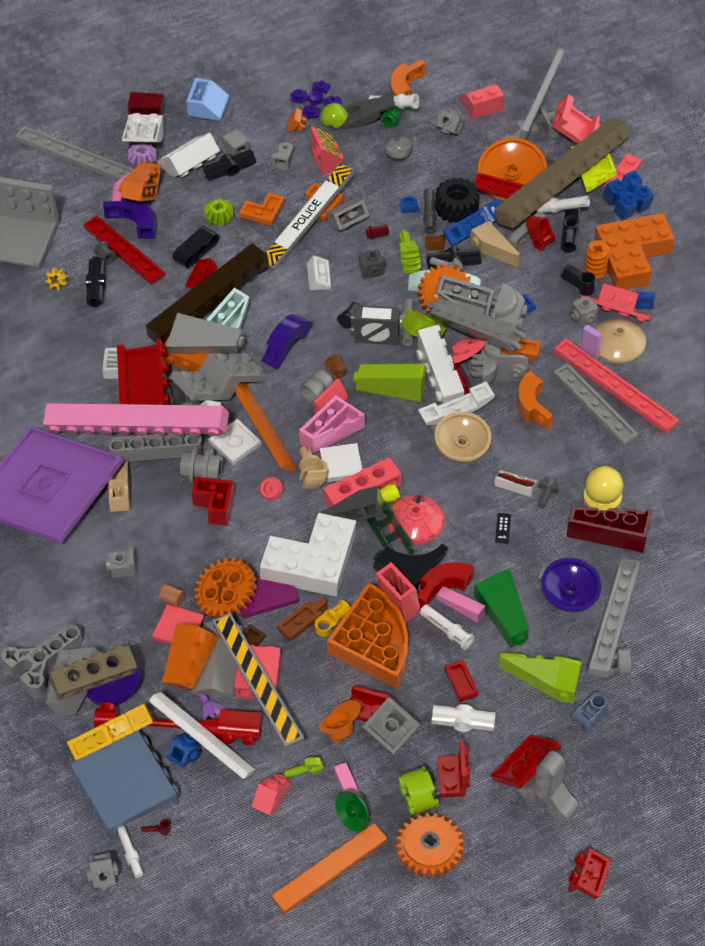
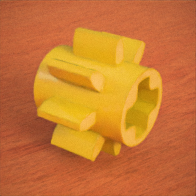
(52, 279)

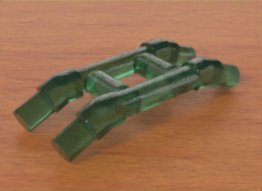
(399, 533)

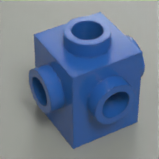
(183, 750)

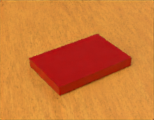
(524, 761)

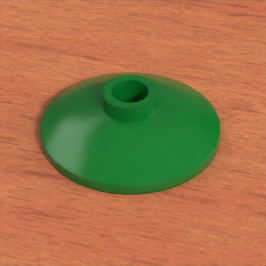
(352, 811)

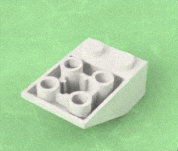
(144, 128)

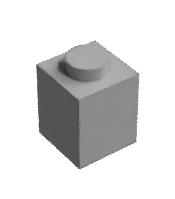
(235, 143)

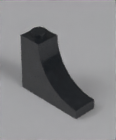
(411, 566)

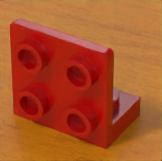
(454, 773)

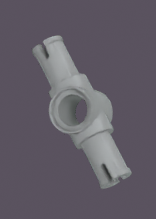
(407, 338)

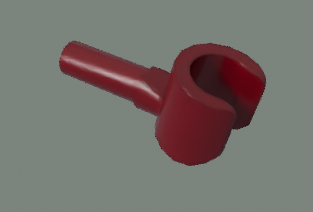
(159, 828)

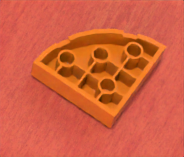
(372, 637)

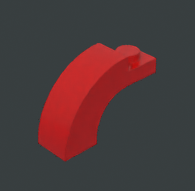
(449, 575)

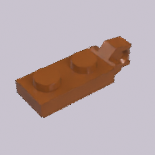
(302, 619)

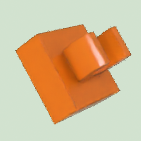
(295, 121)

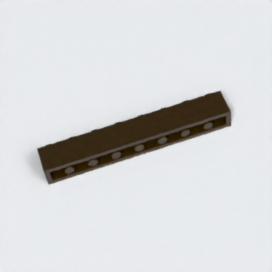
(210, 291)

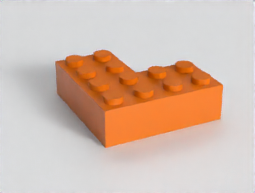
(631, 245)

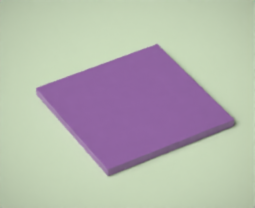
(51, 483)

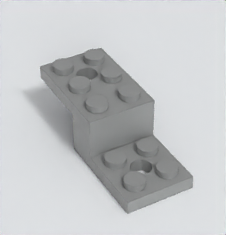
(219, 376)

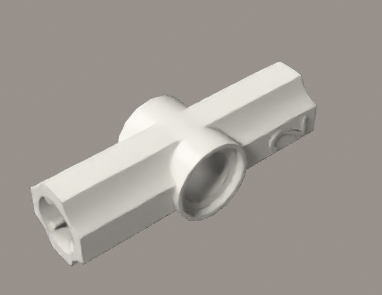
(463, 718)

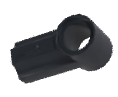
(583, 280)

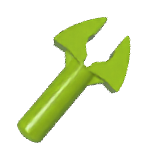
(312, 765)

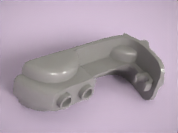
(490, 363)

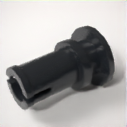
(344, 318)

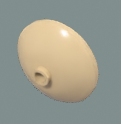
(621, 341)
(463, 428)

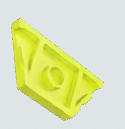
(598, 173)

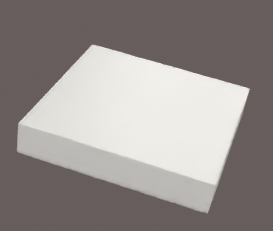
(236, 442)
(341, 461)

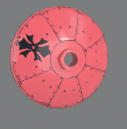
(419, 526)

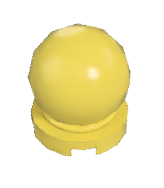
(603, 488)

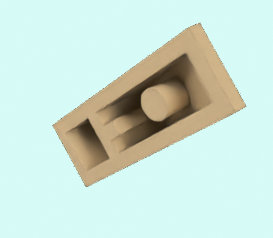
(494, 244)

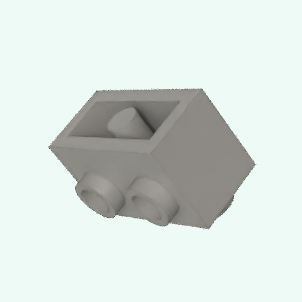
(347, 214)

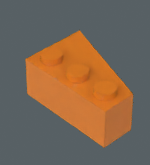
(141, 182)
(188, 655)

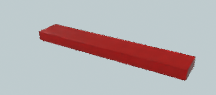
(124, 250)

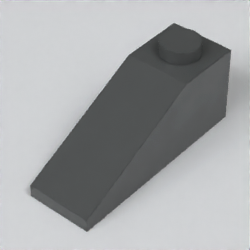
(359, 506)

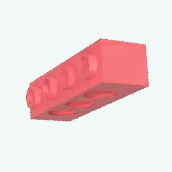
(368, 477)

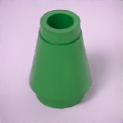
(391, 117)

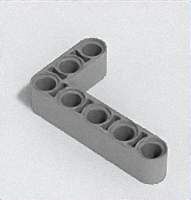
(153, 446)

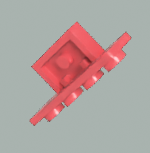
(621, 300)

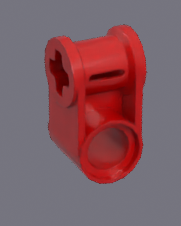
(540, 231)

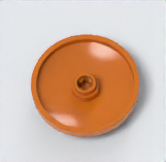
(513, 161)

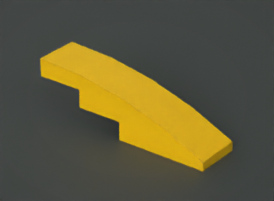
(110, 731)

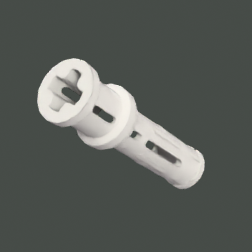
(403, 100)
(554, 205)
(453, 631)

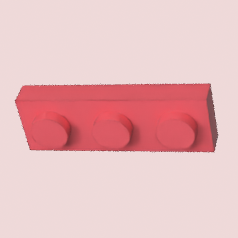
(627, 165)

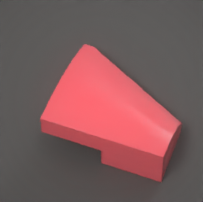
(466, 348)

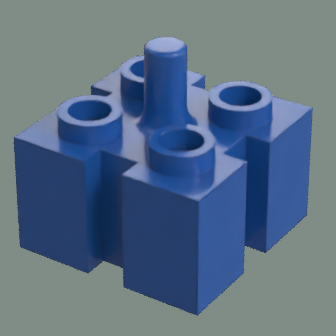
(628, 195)

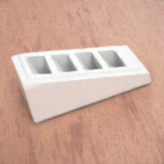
(110, 370)

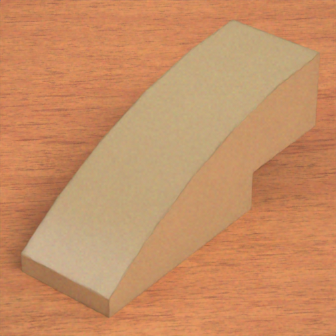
(119, 489)

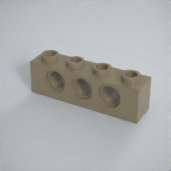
(66, 688)

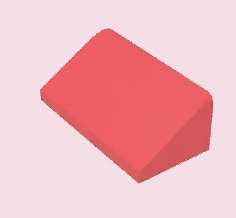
(335, 388)

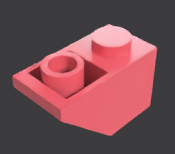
(271, 793)

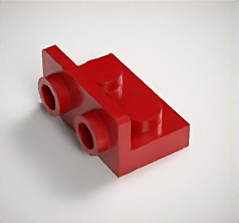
(369, 701)
(589, 873)

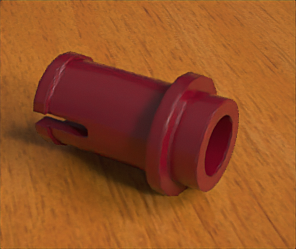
(372, 232)

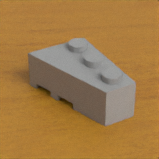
(464, 294)

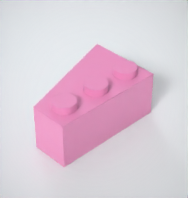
(331, 424)

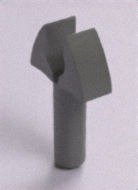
(547, 490)

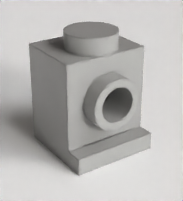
(121, 563)

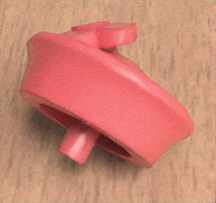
(271, 488)

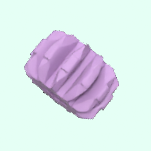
(142, 153)

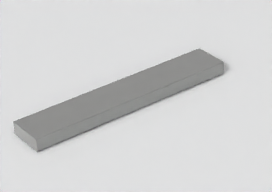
(595, 405)

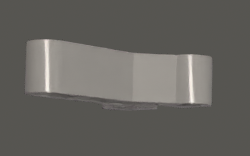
(20, 660)
(549, 786)

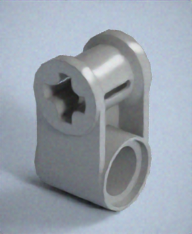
(546, 119)

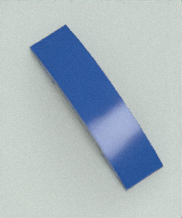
(462, 229)

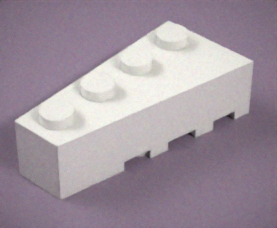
(439, 365)

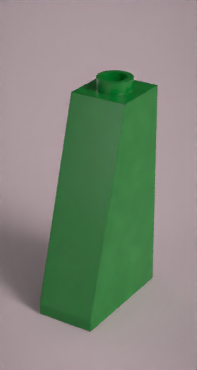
(503, 606)

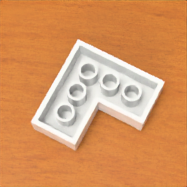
(315, 564)

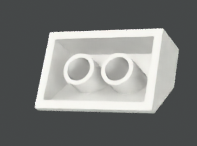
(189, 155)

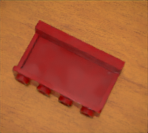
(143, 375)

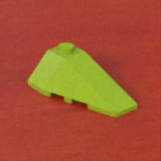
(554, 677)

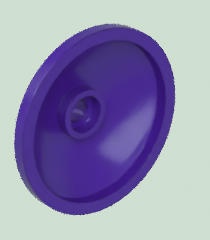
(573, 576)

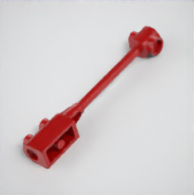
(228, 726)

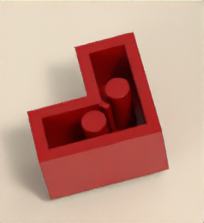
(216, 496)

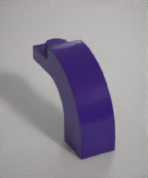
(135, 211)
(283, 336)

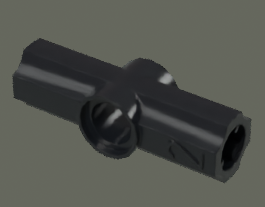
(229, 164)
(570, 229)
(466, 257)
(95, 282)

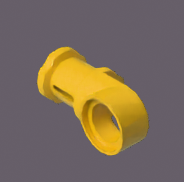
(331, 617)

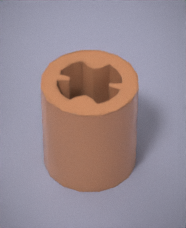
(171, 595)

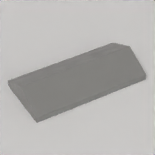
(220, 670)

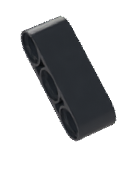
(195, 247)

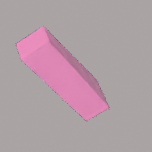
(461, 603)
(345, 778)

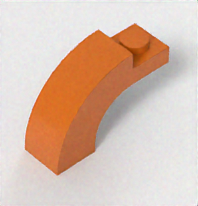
(404, 75)
(528, 406)

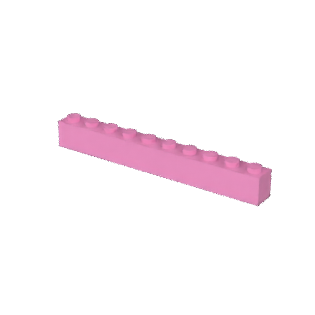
(136, 419)

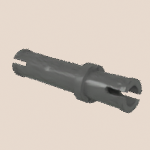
(429, 211)

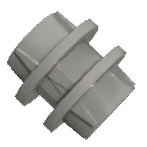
(201, 465)

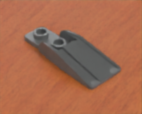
(366, 111)

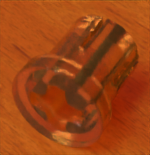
(435, 243)
(335, 363)

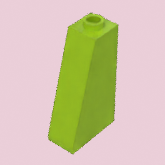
(392, 380)

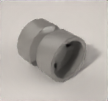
(314, 387)
(622, 662)

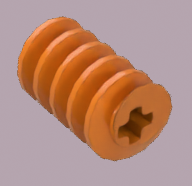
(597, 258)

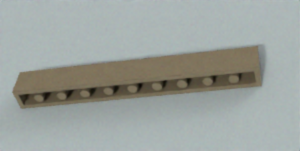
(561, 173)

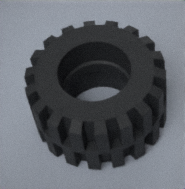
(456, 199)

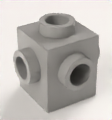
(450, 121)
(584, 311)
(102, 871)

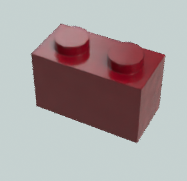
(146, 103)

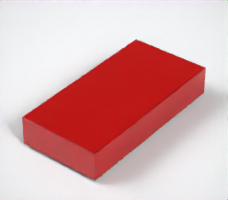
(461, 681)

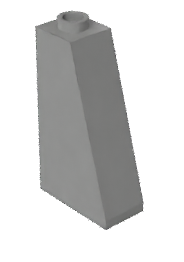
(200, 336)

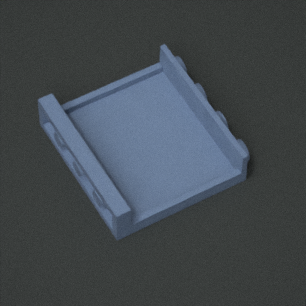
(123, 782)

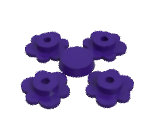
(315, 97)

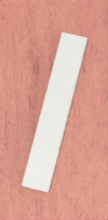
(202, 735)

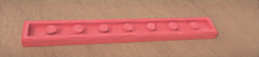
(616, 386)

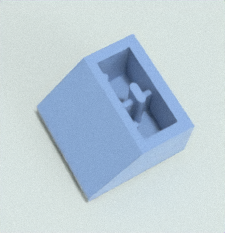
(206, 100)

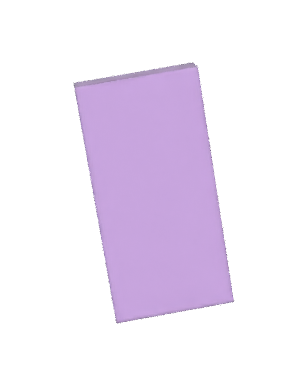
(591, 341)

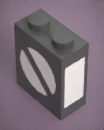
(375, 325)

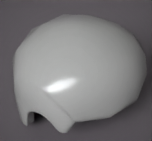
(398, 149)

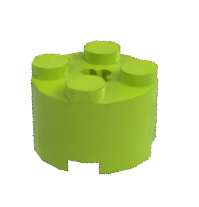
(419, 791)

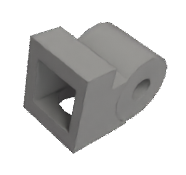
(284, 157)

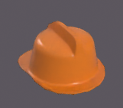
(340, 721)

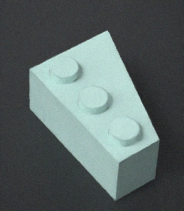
(231, 310)

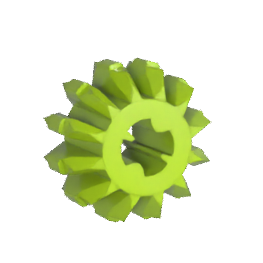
(218, 212)

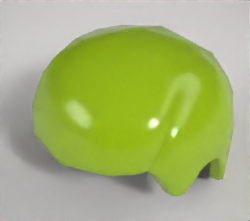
(333, 115)

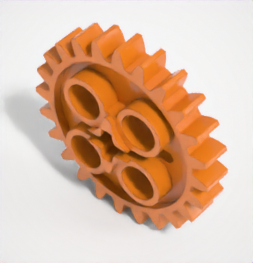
(225, 588)

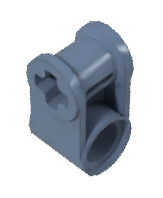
(588, 714)

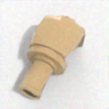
(312, 469)

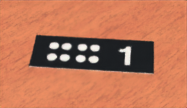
(503, 528)

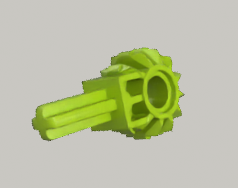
(409, 254)

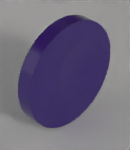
(116, 691)

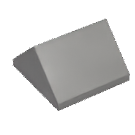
(391, 725)

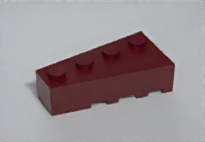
(610, 527)

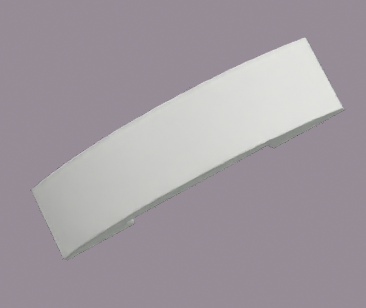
(478, 397)

